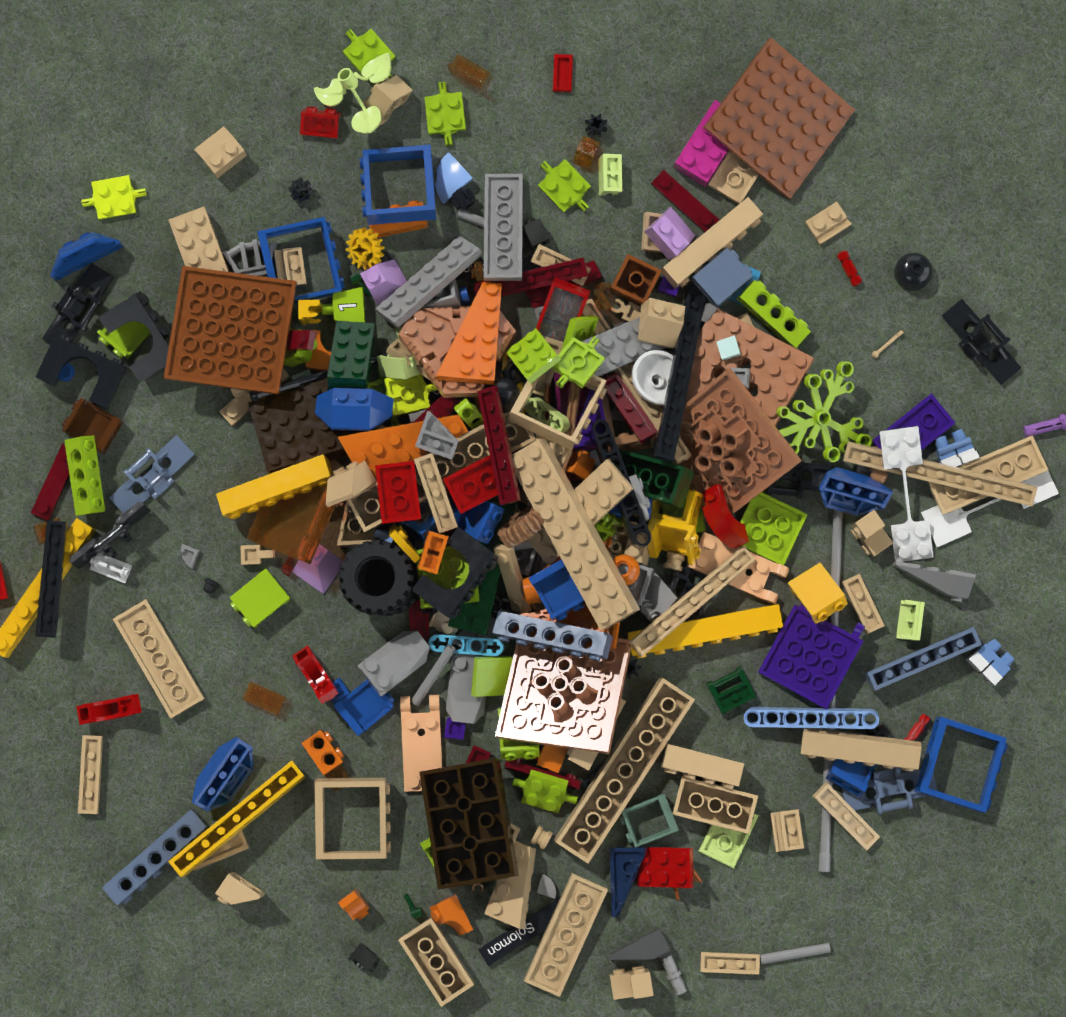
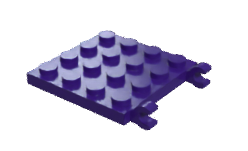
(811, 656)

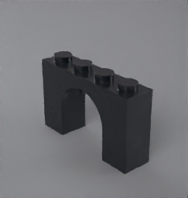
(138, 309)
(63, 351)
(480, 561)

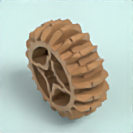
(520, 527)

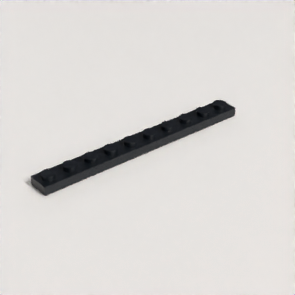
(679, 376)

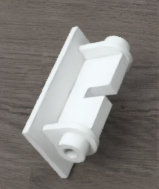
(110, 567)

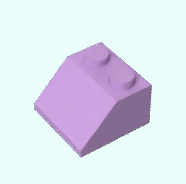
(670, 233)

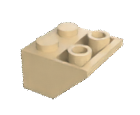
(622, 545)

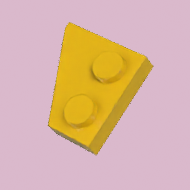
(400, 536)

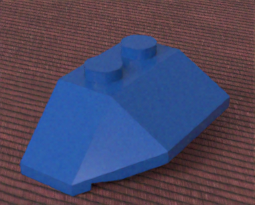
(82, 253)
(353, 408)
(853, 492)
(223, 775)

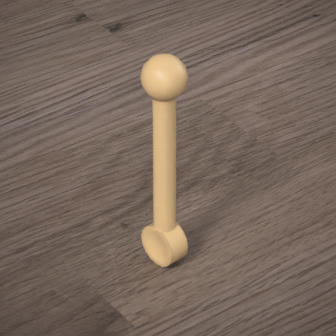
(875, 354)

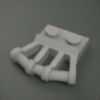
(259, 270)

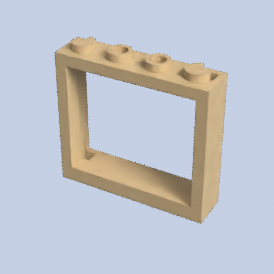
(516, 416)
(385, 827)

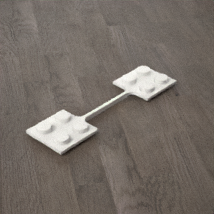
(900, 450)
(955, 525)

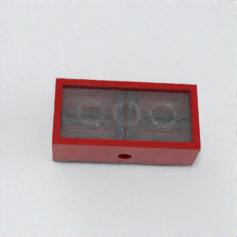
(562, 303)

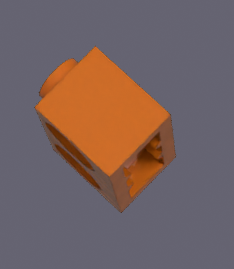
(579, 466)
(432, 552)
(319, 755)

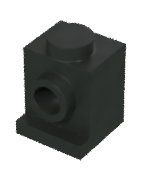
(364, 957)

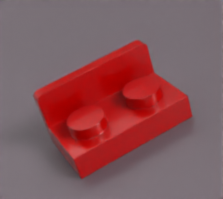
(319, 123)

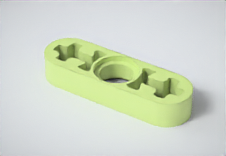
(554, 415)

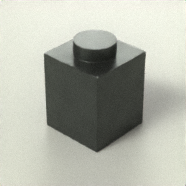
(535, 233)

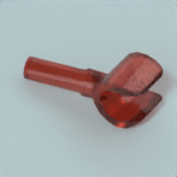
(286, 567)

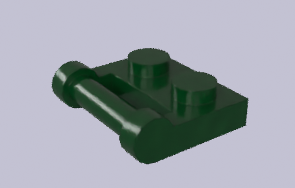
(734, 696)

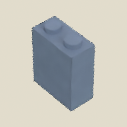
(722, 277)

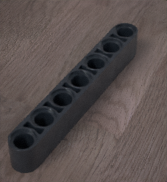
(625, 512)

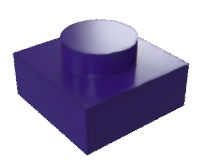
(666, 288)
(454, 729)

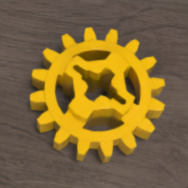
(364, 248)

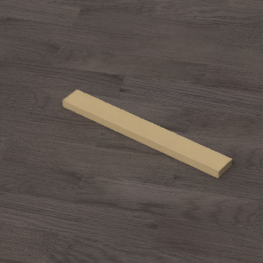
(692, 601)

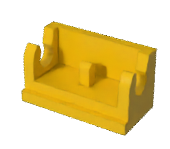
(308, 310)

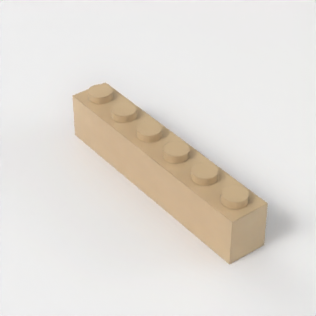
(712, 242)
(861, 748)

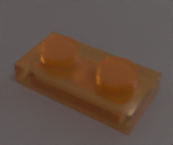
(264, 698)

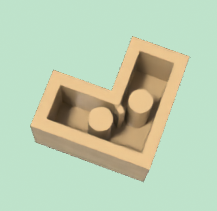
(388, 96)
(871, 534)
(631, 983)

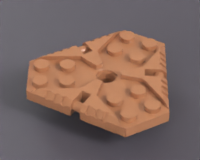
(431, 334)

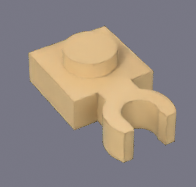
(629, 312)

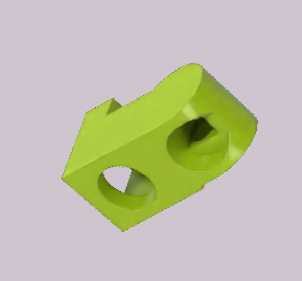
(469, 412)

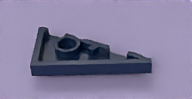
(623, 871)

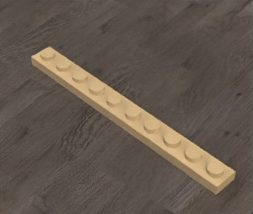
(652, 411)
(946, 475)

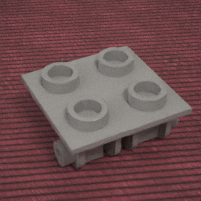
(657, 599)

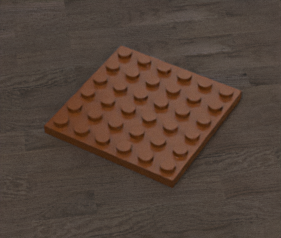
(779, 118)
(230, 330)

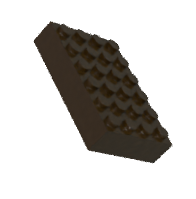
(292, 431)
(469, 823)

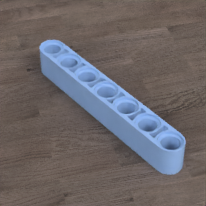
(820, 713)

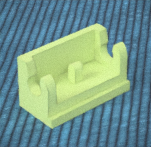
(610, 174)
(396, 367)
(910, 620)

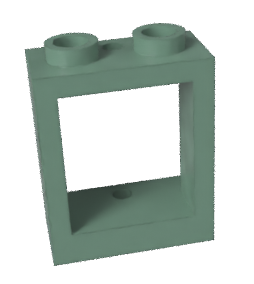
(672, 826)

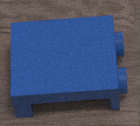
(480, 520)
(557, 591)
(364, 707)
(850, 776)

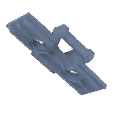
(156, 479)
(888, 783)

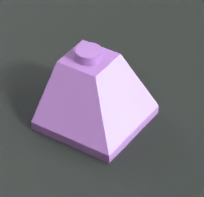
(383, 280)
(321, 570)

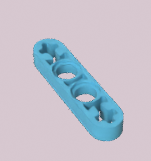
(466, 645)

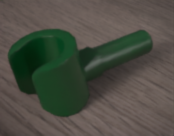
(357, 279)
(416, 913)

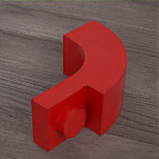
(721, 520)
(315, 674)
(109, 709)

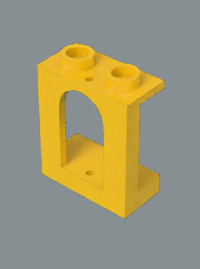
(691, 510)

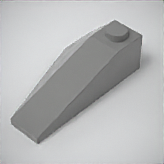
(949, 583)

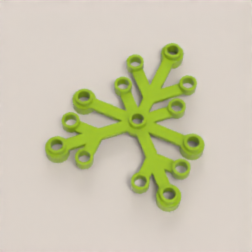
(834, 389)

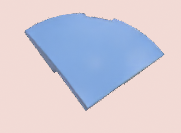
(450, 177)

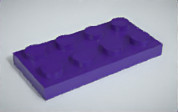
(929, 418)

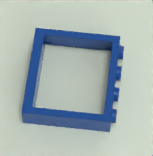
(400, 214)
(329, 245)
(931, 756)

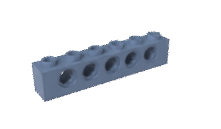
(507, 621)
(922, 659)
(115, 888)

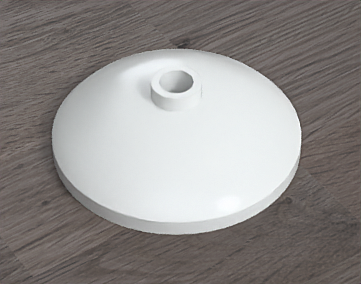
(653, 366)

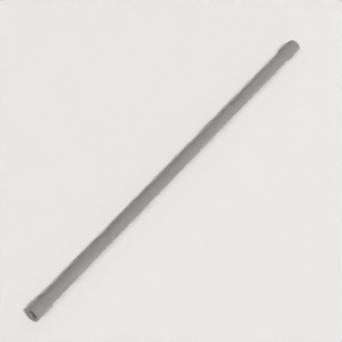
(824, 855)

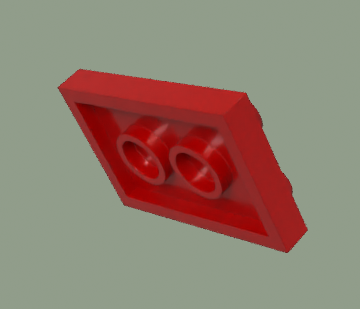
(472, 484)
(398, 492)
(666, 868)

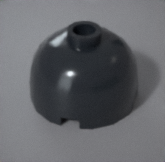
(913, 271)
(508, 392)

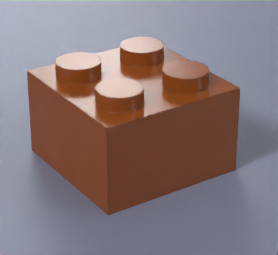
(635, 280)

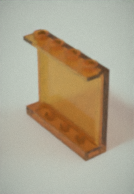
(293, 524)

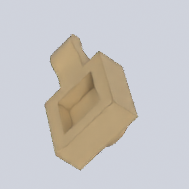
(253, 554)

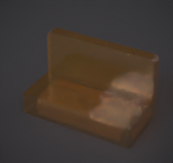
(469, 71)

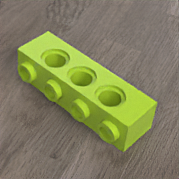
(748, 298)
(84, 475)

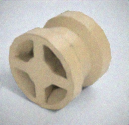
(674, 561)
(541, 837)

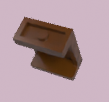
(92, 421)

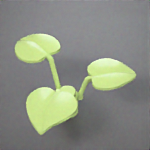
(375, 71)

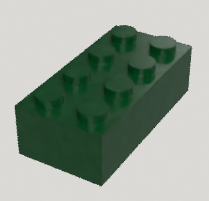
(351, 355)
(660, 479)

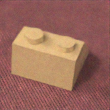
(220, 152)
(660, 322)
(348, 482)
(237, 890)

